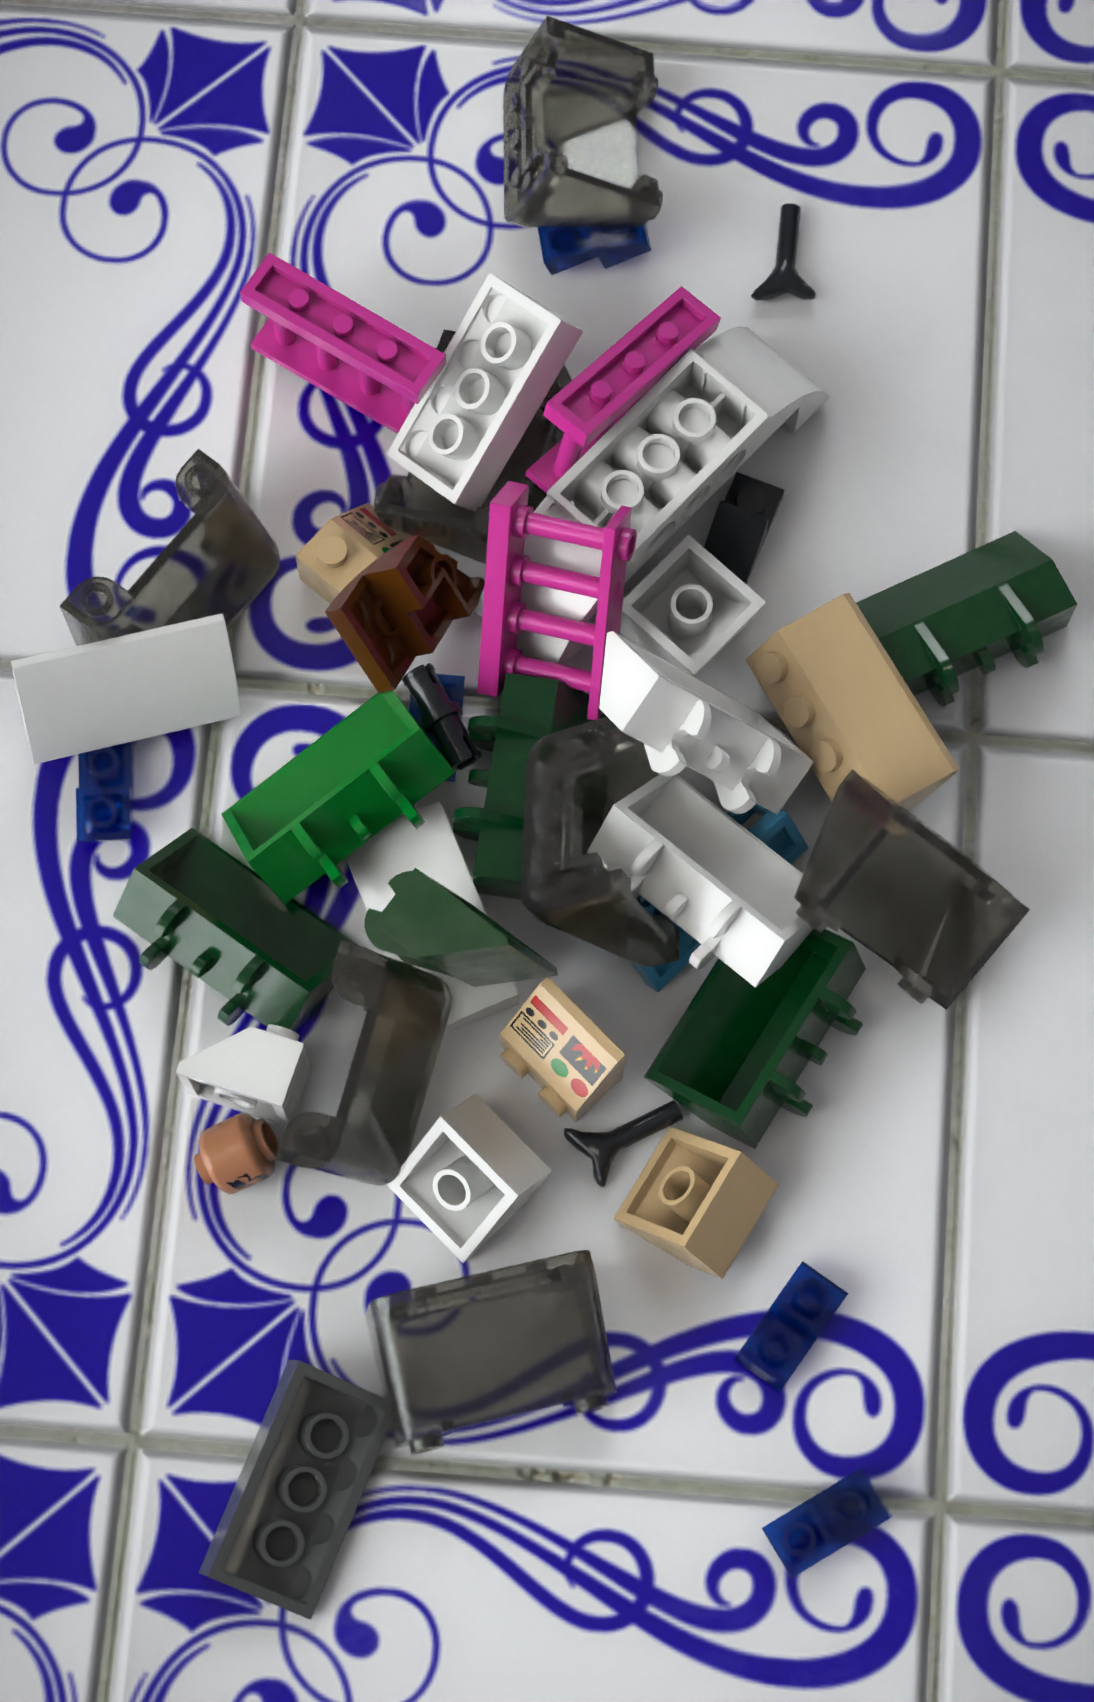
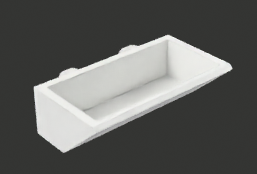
(698, 728)
(705, 876)

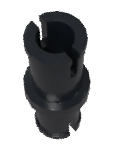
(441, 717)

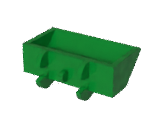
(337, 796)

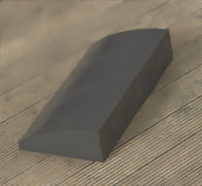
(298, 1489)

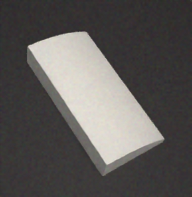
(485, 394)
(127, 688)
(437, 854)

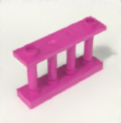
(339, 344)
(620, 379)
(509, 570)

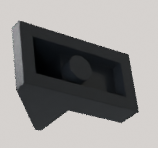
(743, 523)

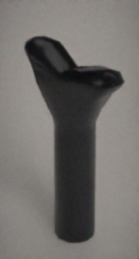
(784, 275)
(604, 1146)

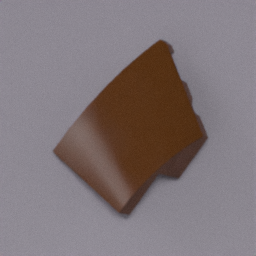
(402, 608)

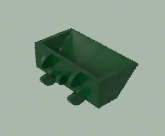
(970, 614)
(528, 712)
(231, 932)
(450, 935)
(746, 1046)

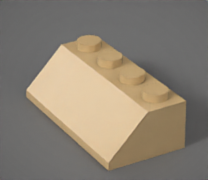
(851, 704)

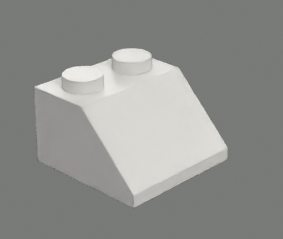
(688, 608)
(251, 1073)
(468, 1176)

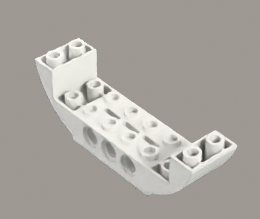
(665, 463)

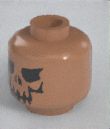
(237, 1153)

